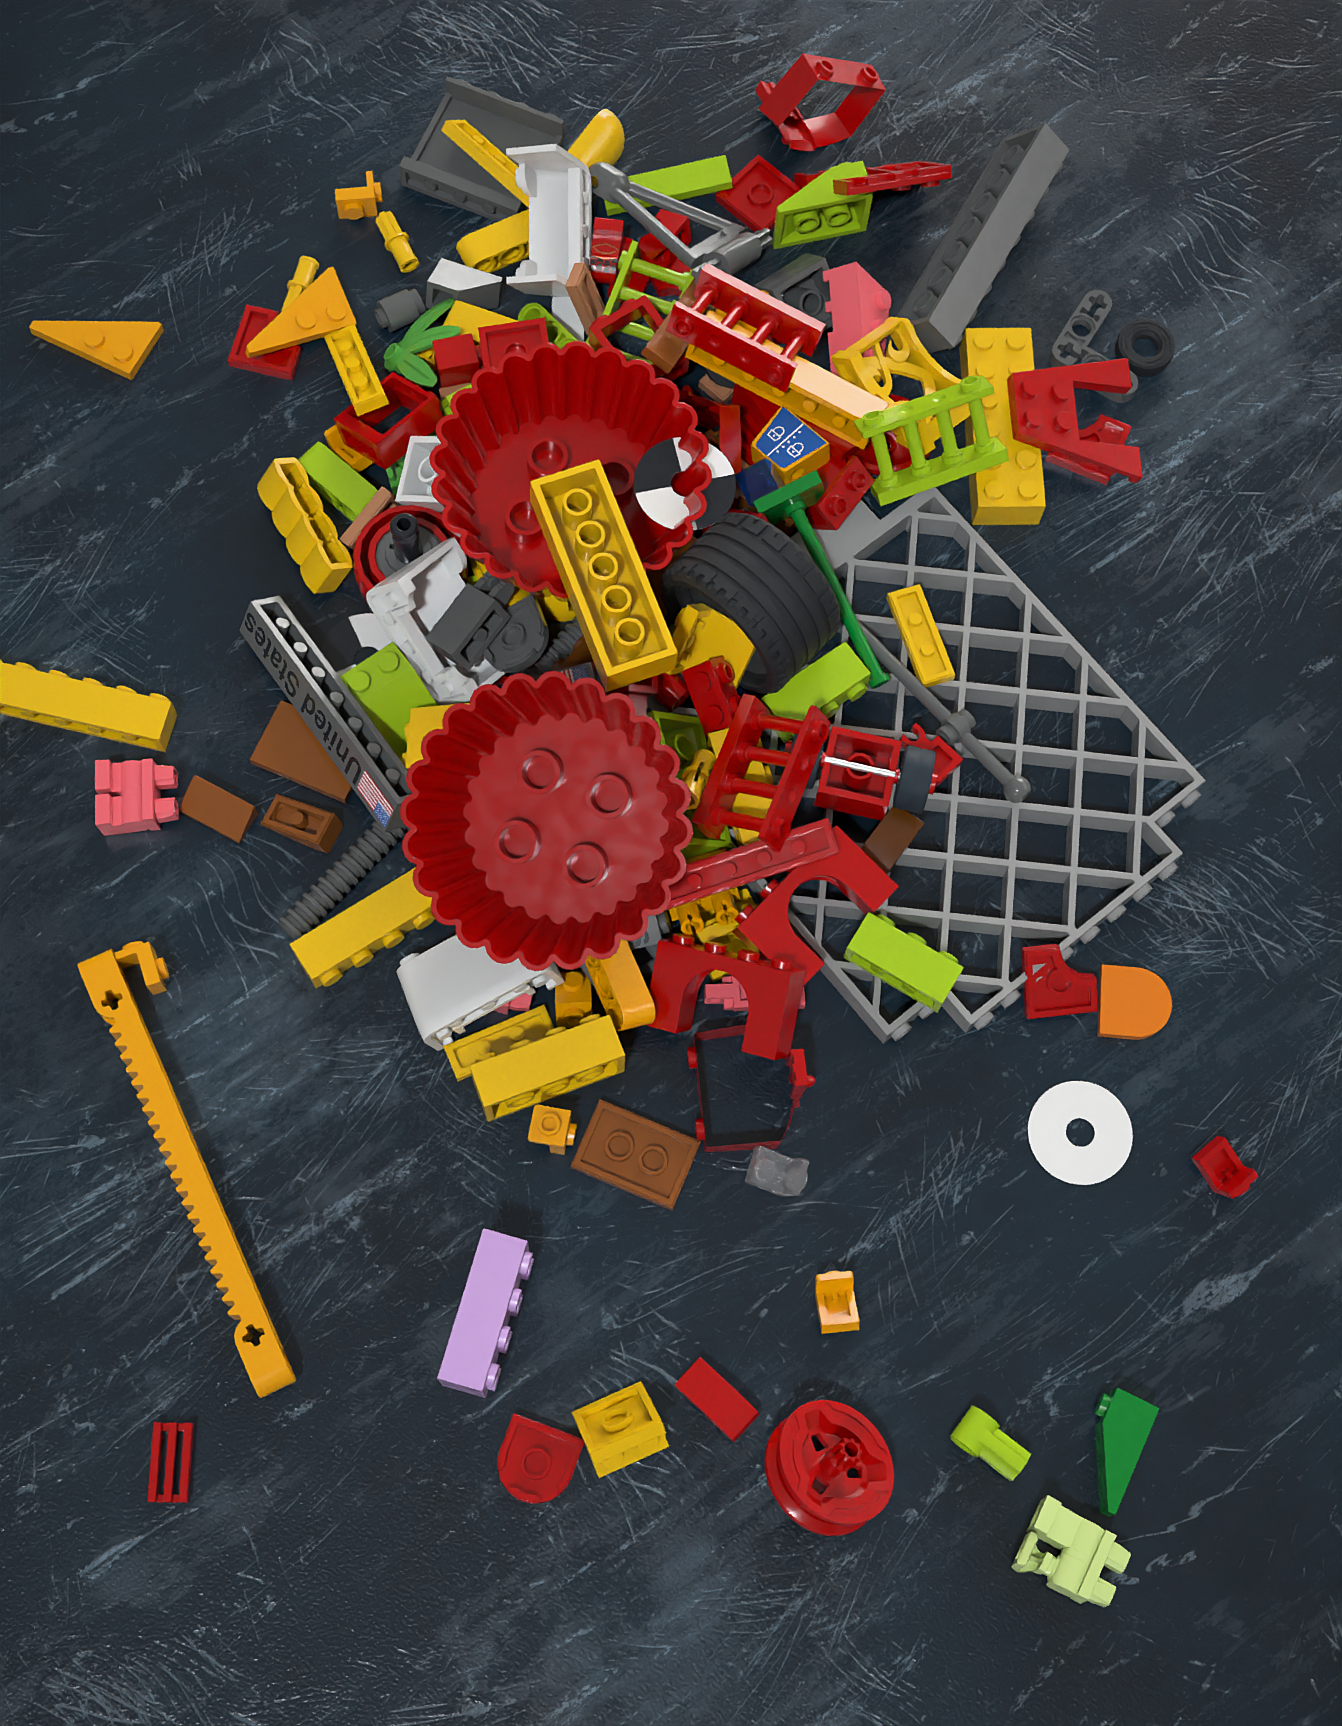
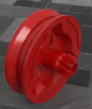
(800, 1472)

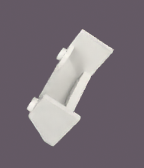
(558, 217)

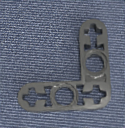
(1078, 345)

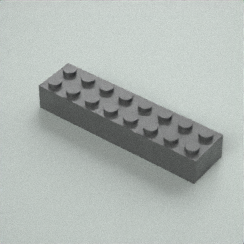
(982, 236)

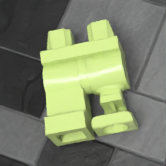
(1083, 1553)

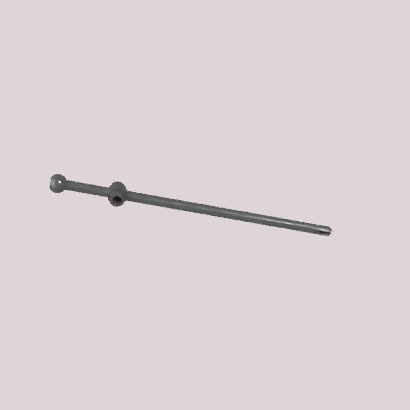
(954, 726)

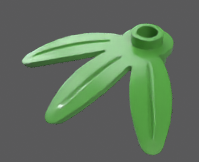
(401, 356)

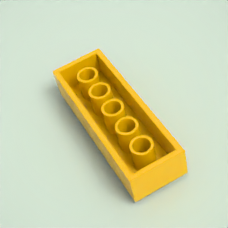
(1015, 489)
(603, 575)

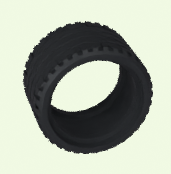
(764, 587)

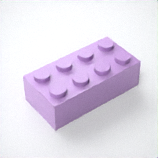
(484, 1314)

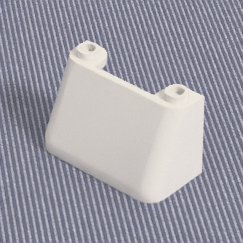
(412, 604)
(461, 984)

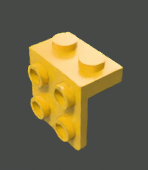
(707, 635)

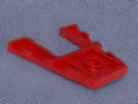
(888, 176)
(1046, 413)

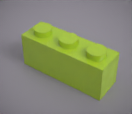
(822, 684)
(903, 961)

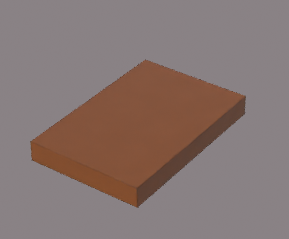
(297, 755)
(635, 1154)

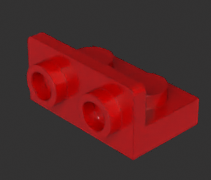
(713, 693)

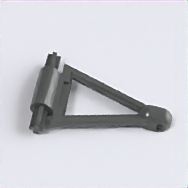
(726, 250)

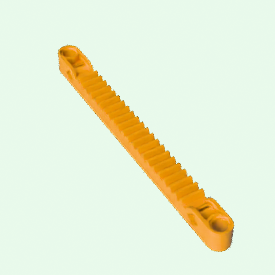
(264, 1363)

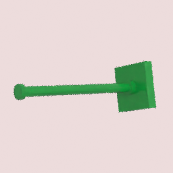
(791, 502)

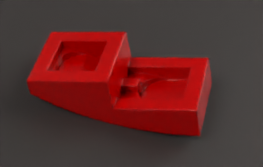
(717, 1399)

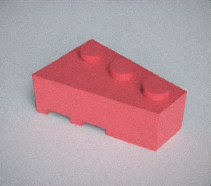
(856, 308)

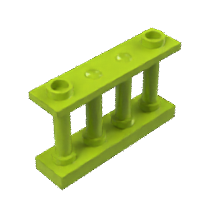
(629, 263)
(953, 463)

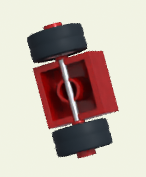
(862, 770)

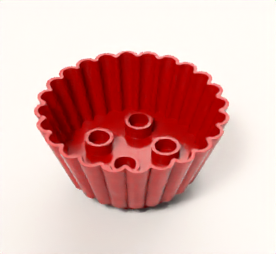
(547, 417)
(546, 821)

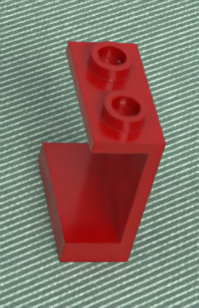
(840, 497)

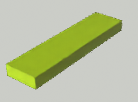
(682, 181)

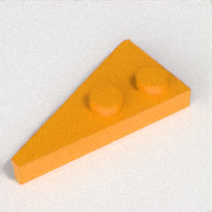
(309, 317)
(111, 344)

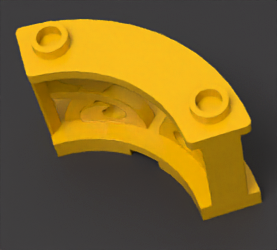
(910, 361)

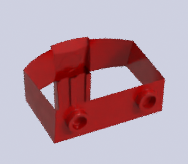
(806, 135)
(721, 414)
(797, 1076)

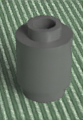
(399, 309)

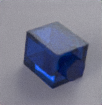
(758, 480)

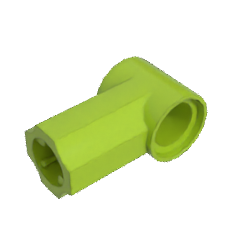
(982, 1438)

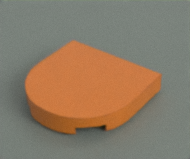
(1131, 1003)

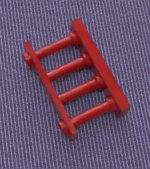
(755, 309)
(733, 761)

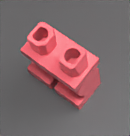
(131, 796)

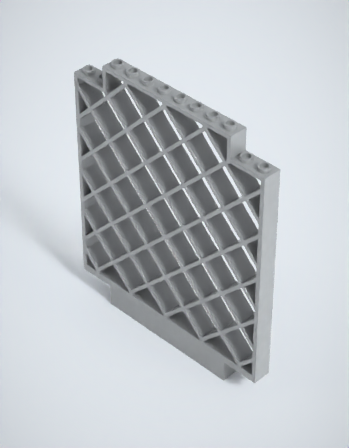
(846, 551)

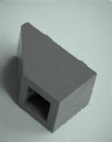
(464, 285)

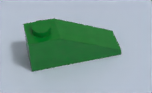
(1120, 1438)

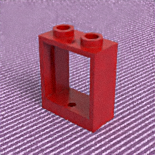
(628, 313)
(393, 444)

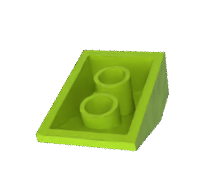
(820, 213)
(387, 691)

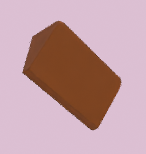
(218, 809)

